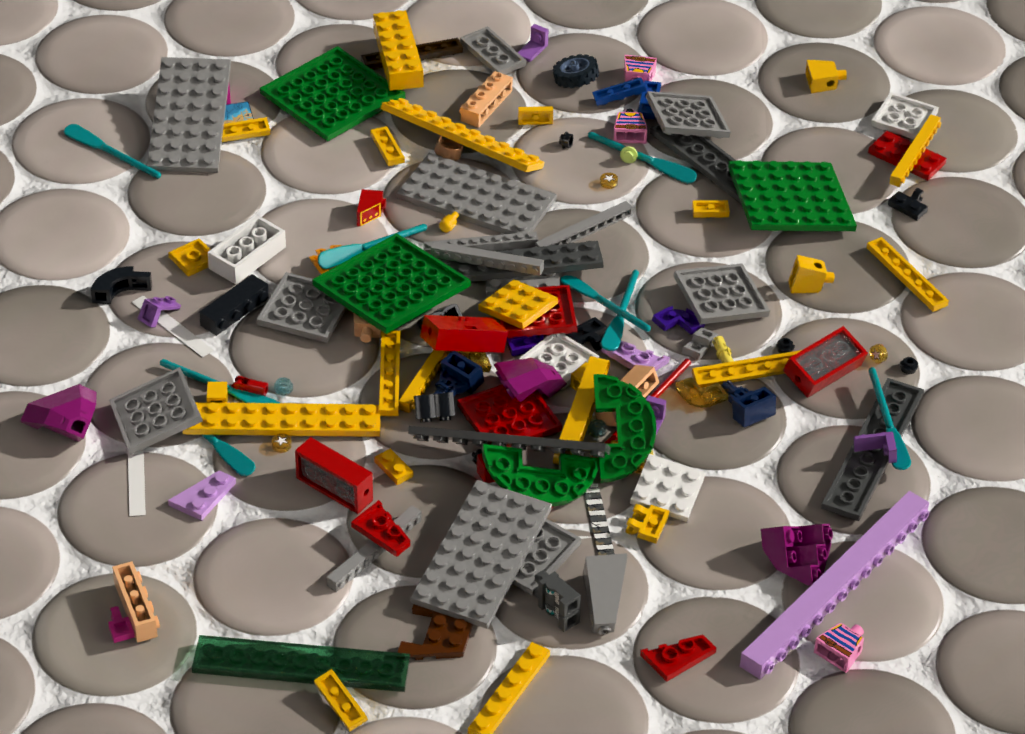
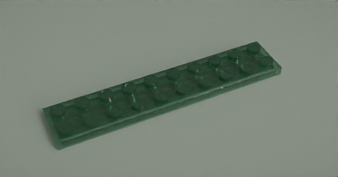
(300, 662)

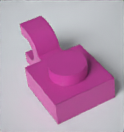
(120, 627)

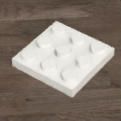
(903, 115)
(560, 353)
(668, 487)

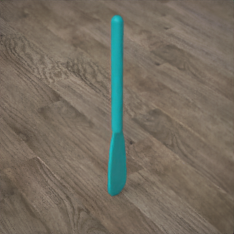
(86, 137)
(671, 169)
(338, 255)
(583, 288)
(614, 332)
(244, 396)
(232, 456)
(903, 458)

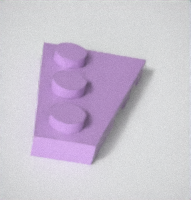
(630, 356)
(203, 496)

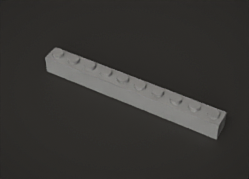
(588, 226)
(493, 243)
(487, 258)
(369, 552)

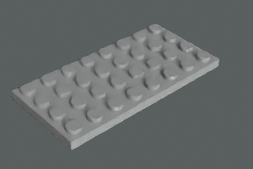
(189, 114)
(476, 195)
(481, 554)

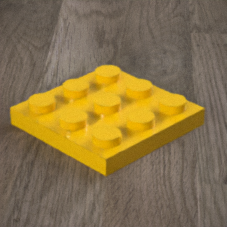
(518, 304)

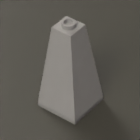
(603, 586)

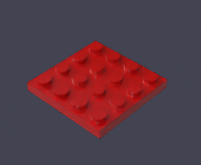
(555, 321)
(500, 414)

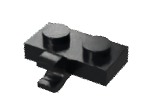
(908, 205)
(590, 332)

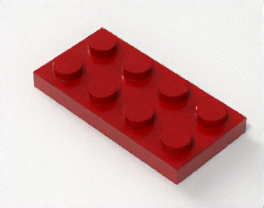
(892, 149)

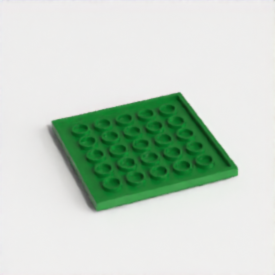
(331, 93)
(791, 196)
(391, 283)

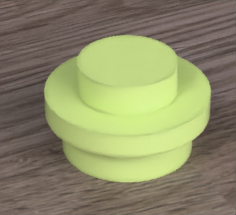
(628, 154)

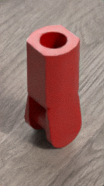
(249, 385)

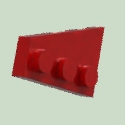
(381, 529)
(679, 657)

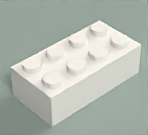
(246, 249)

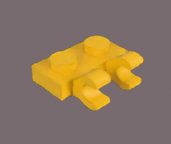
(652, 525)

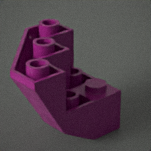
(527, 375)
(63, 412)
(798, 550)

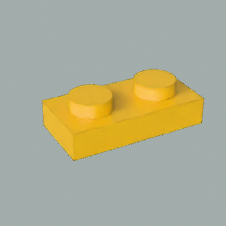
(535, 115)
(710, 208)
(393, 466)

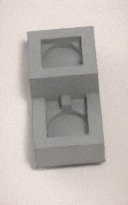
(700, 343)

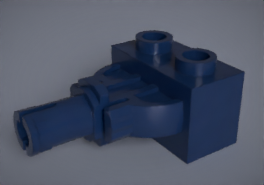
(459, 375)
(748, 405)

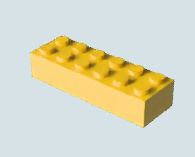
(398, 50)

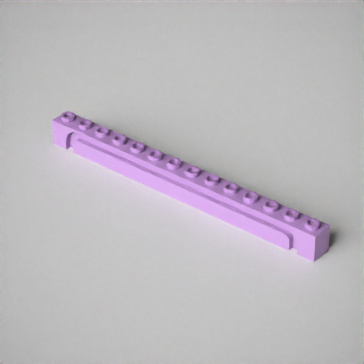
(834, 585)

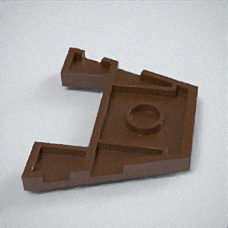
(444, 639)

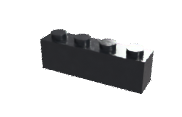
(234, 304)

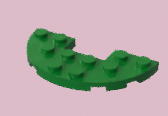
(634, 426)
(549, 485)

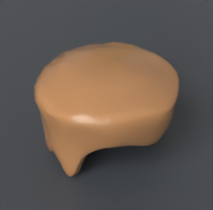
(448, 149)

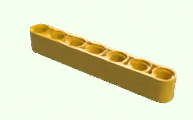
(583, 404)

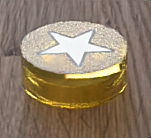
(609, 180)
(878, 353)
(281, 443)

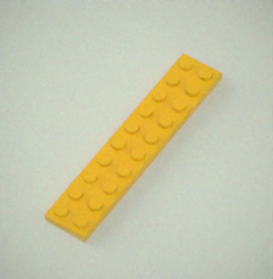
(459, 133)
(288, 419)

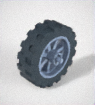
(575, 71)

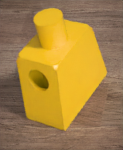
(823, 75)
(808, 275)

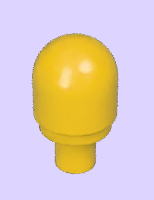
(448, 222)

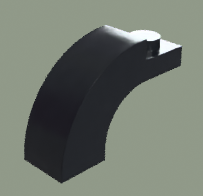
(117, 281)

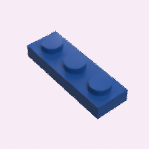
(619, 91)
(644, 106)

